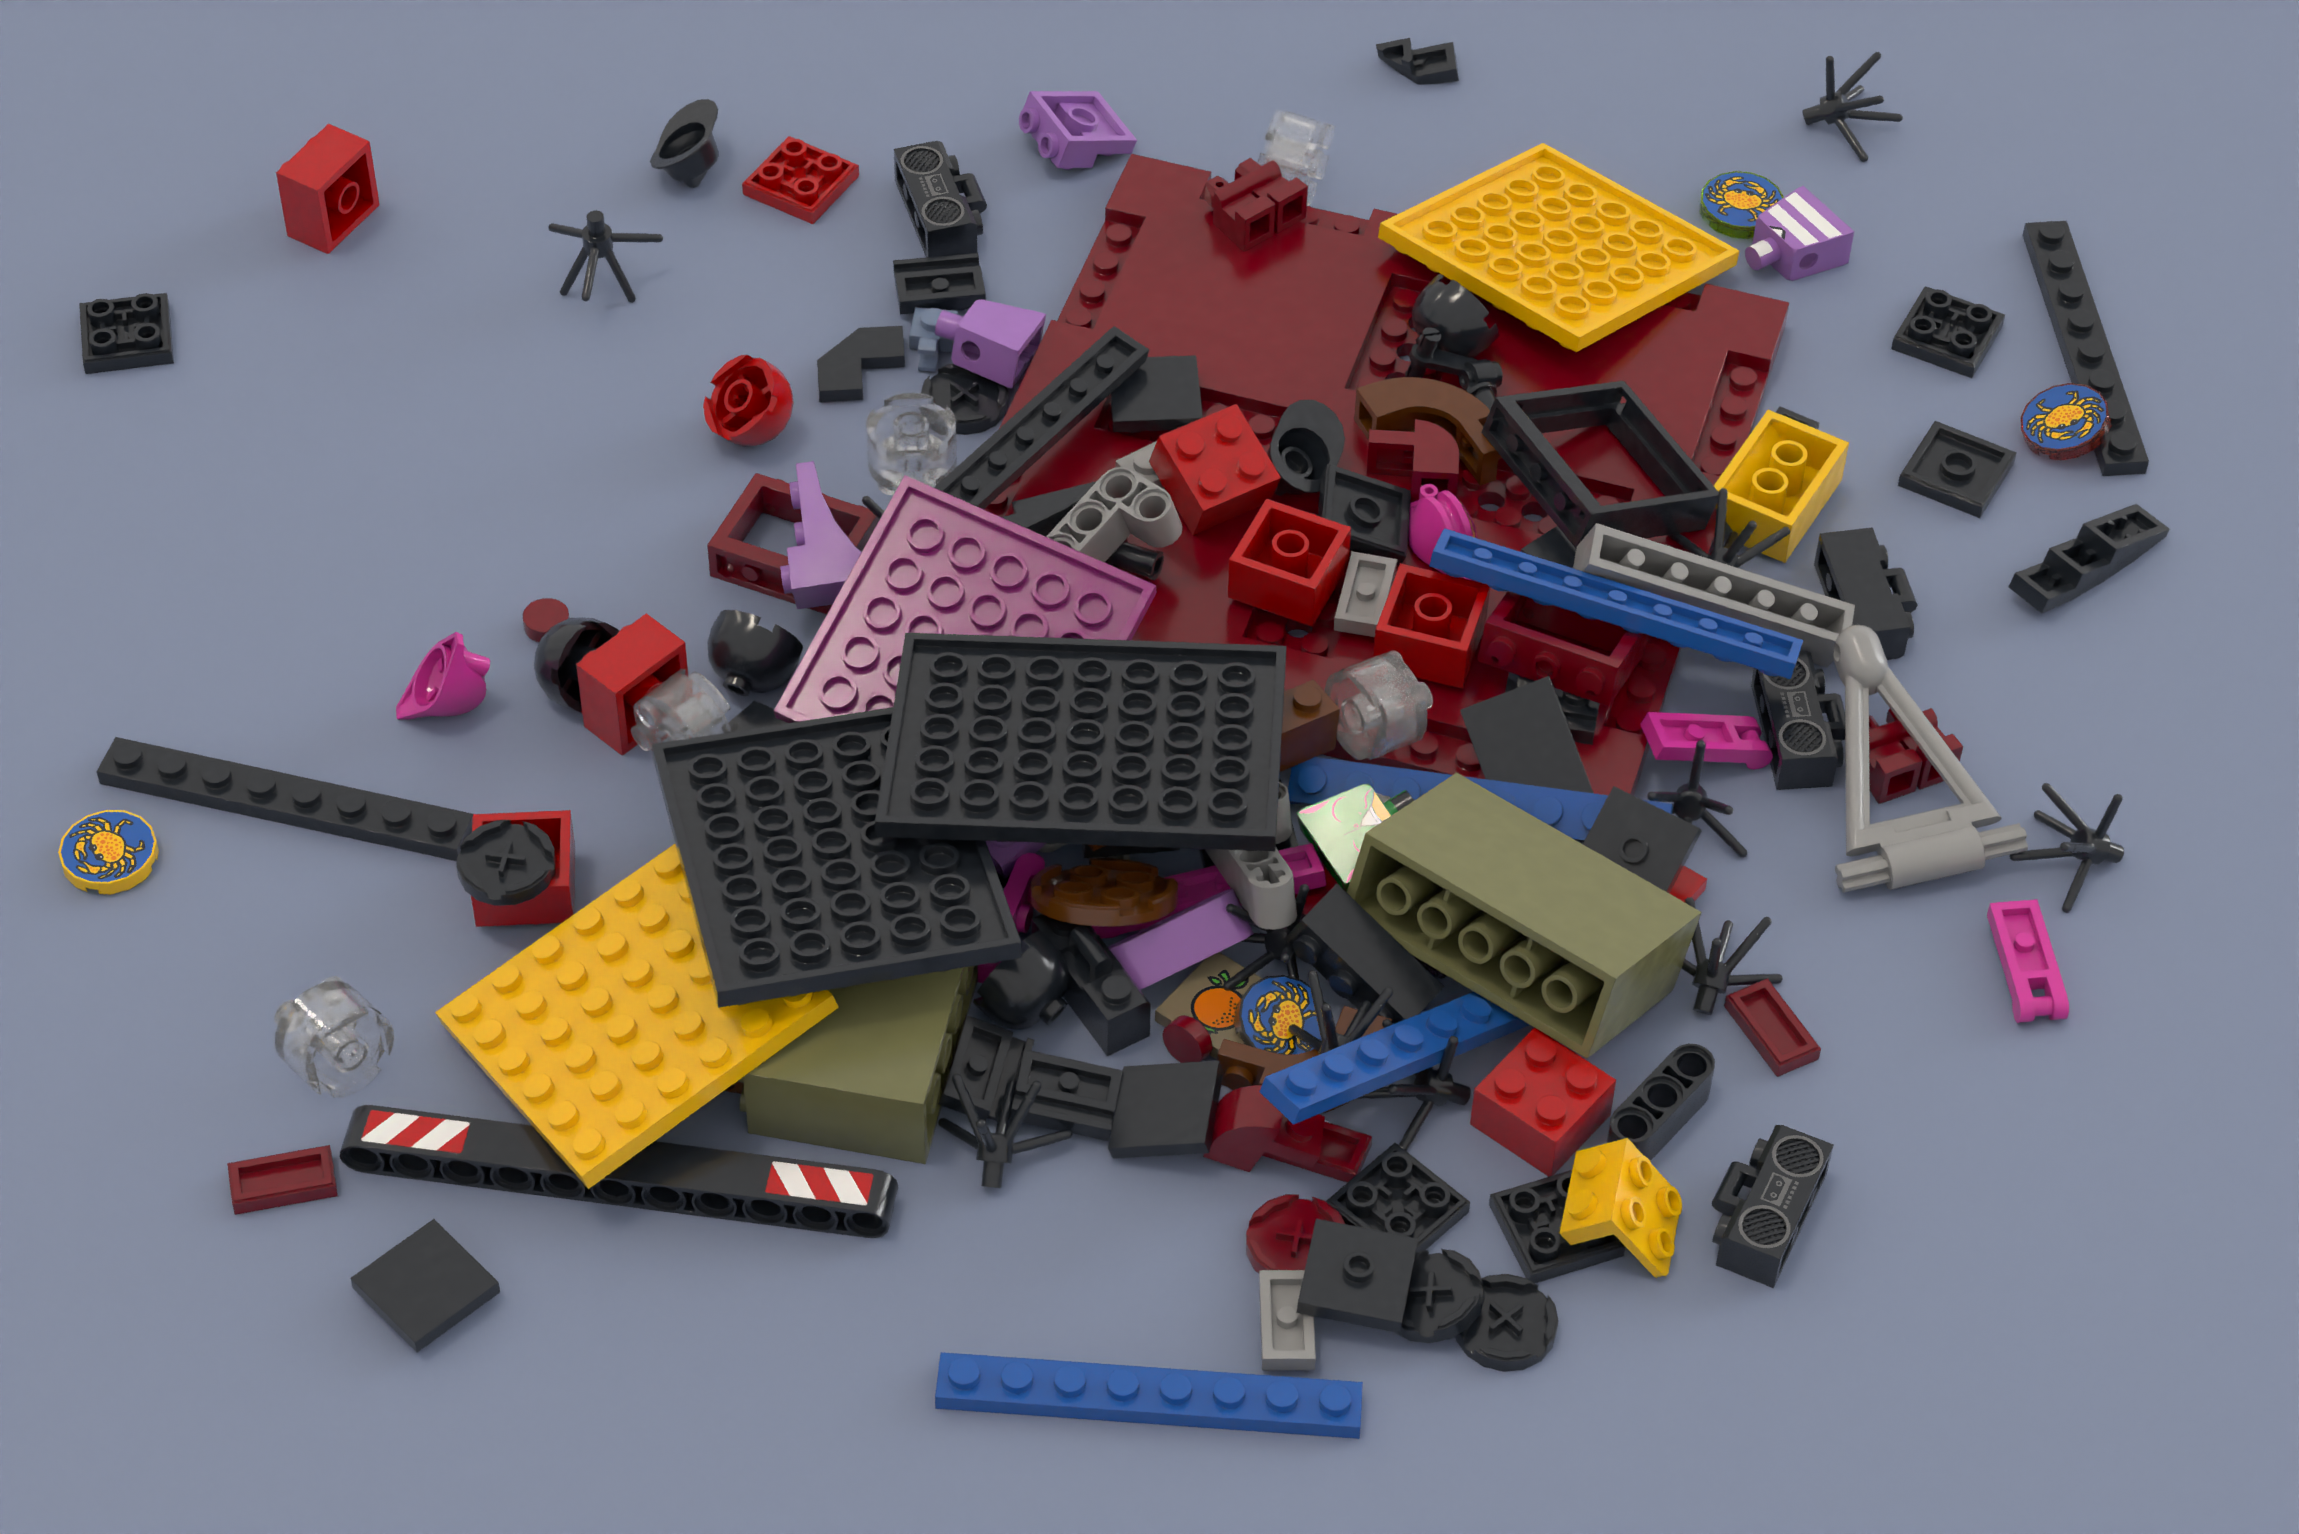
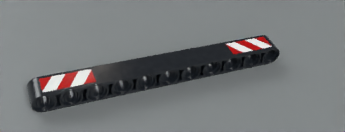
(657, 1178)

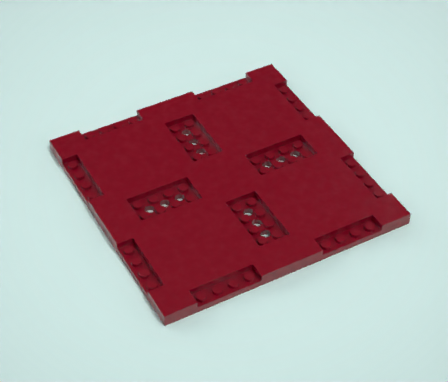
(1334, 313)

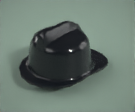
(687, 143)
(1304, 444)

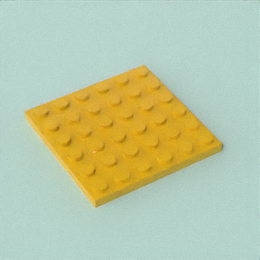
(1558, 246)
(616, 1025)

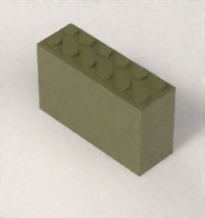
(1522, 913)
(867, 1070)

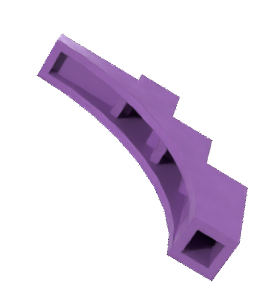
(822, 551)

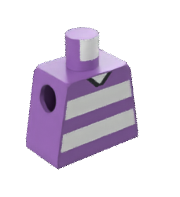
(1799, 237)

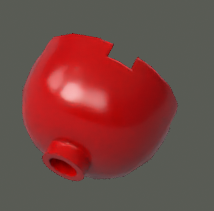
(749, 401)

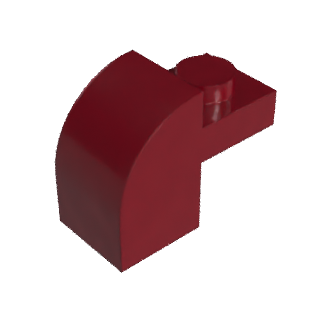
(1425, 455)
(1251, 1125)

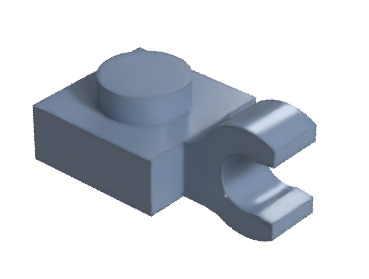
(923, 338)

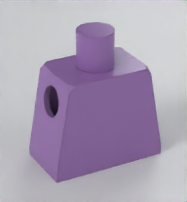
(993, 339)

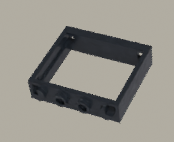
(1516, 434)

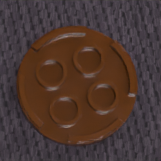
(1104, 893)

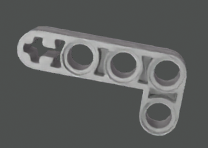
(1114, 509)
(1262, 877)

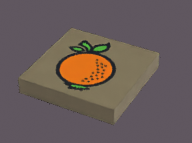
(1206, 1000)

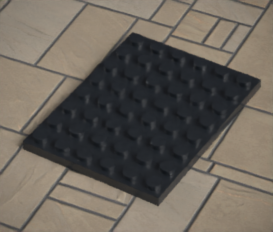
(1085, 742)
(791, 868)

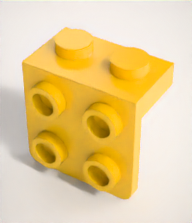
(1622, 1195)

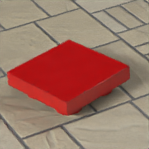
(800, 179)

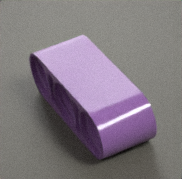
(1181, 940)

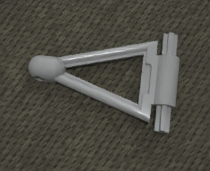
(1920, 844)

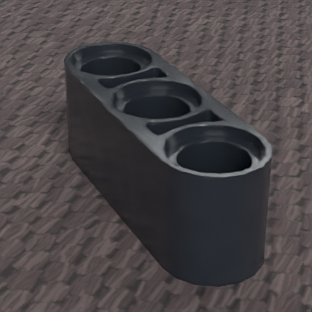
(1665, 1100)

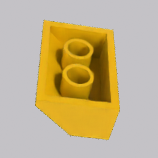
(1781, 480)

